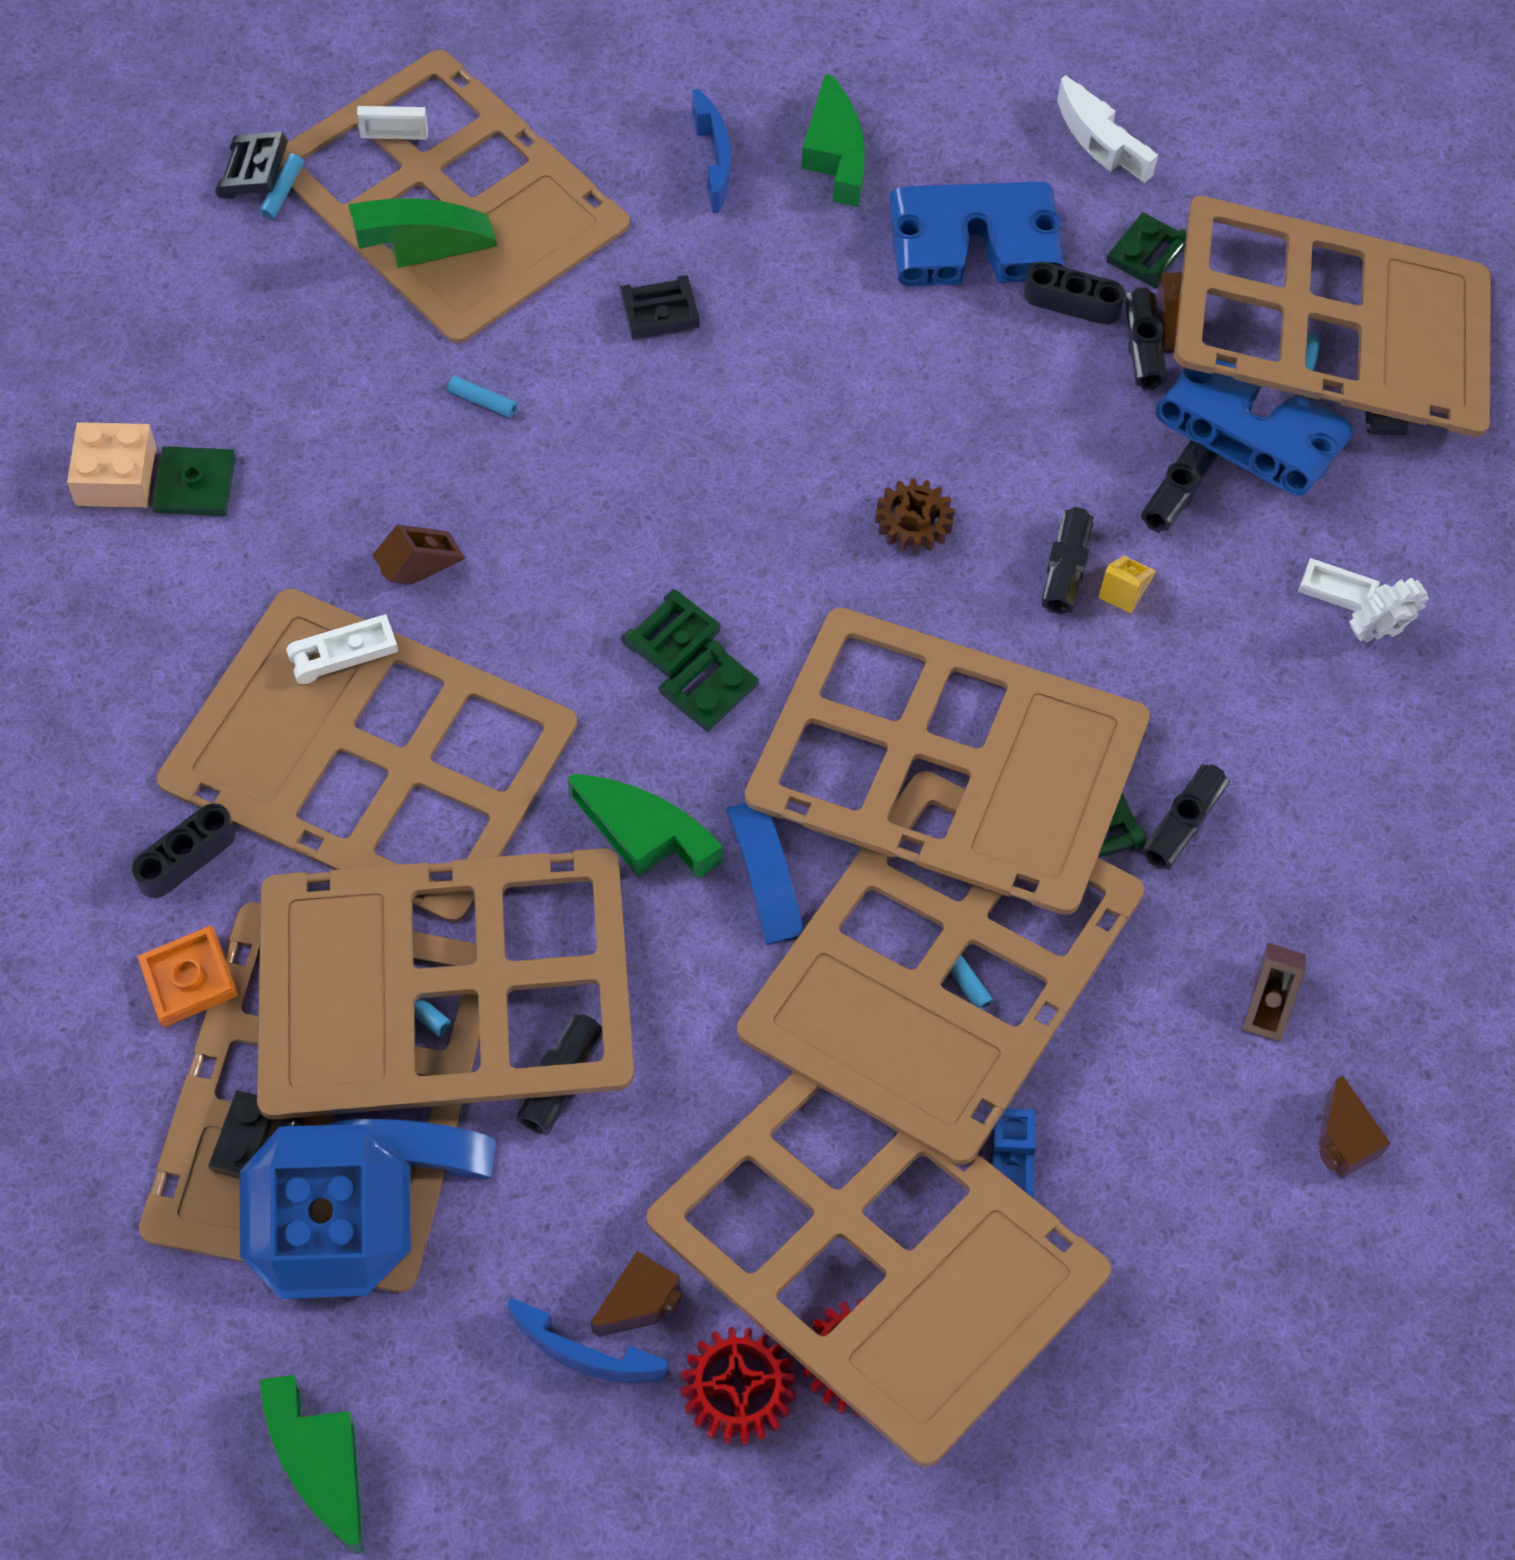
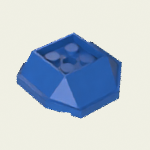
(368, 1222)

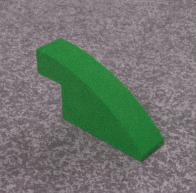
(836, 142)
(420, 228)
(644, 825)
(317, 1457)

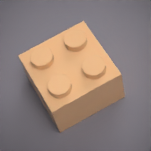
(112, 465)

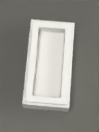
(392, 122)
(1336, 585)

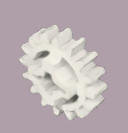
(1389, 610)

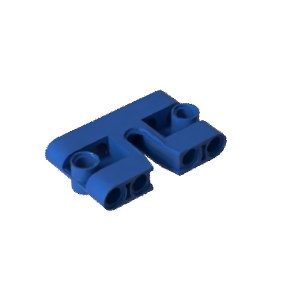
(936, 220)
(1285, 448)

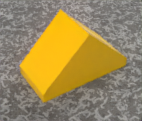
(1125, 583)

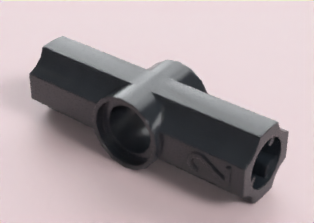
(1145, 339)
(1178, 487)
(1067, 561)
(1176, 832)
(575, 1046)

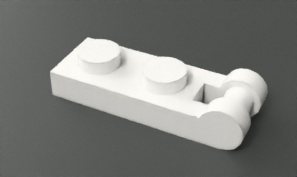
(342, 648)

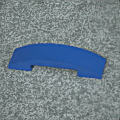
(709, 122)
(767, 873)
(436, 1145)
(1015, 1147)
(635, 1368)

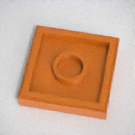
(187, 976)

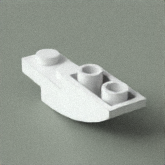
(1094, 129)

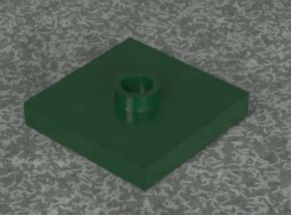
(194, 481)

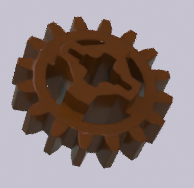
(914, 515)

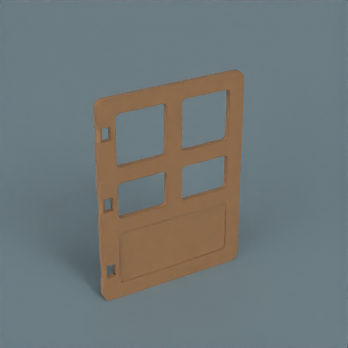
(535, 211)
(1417, 320)
(271, 740)
(1035, 787)
(346, 986)
(892, 1033)
(207, 1204)
(948, 1317)

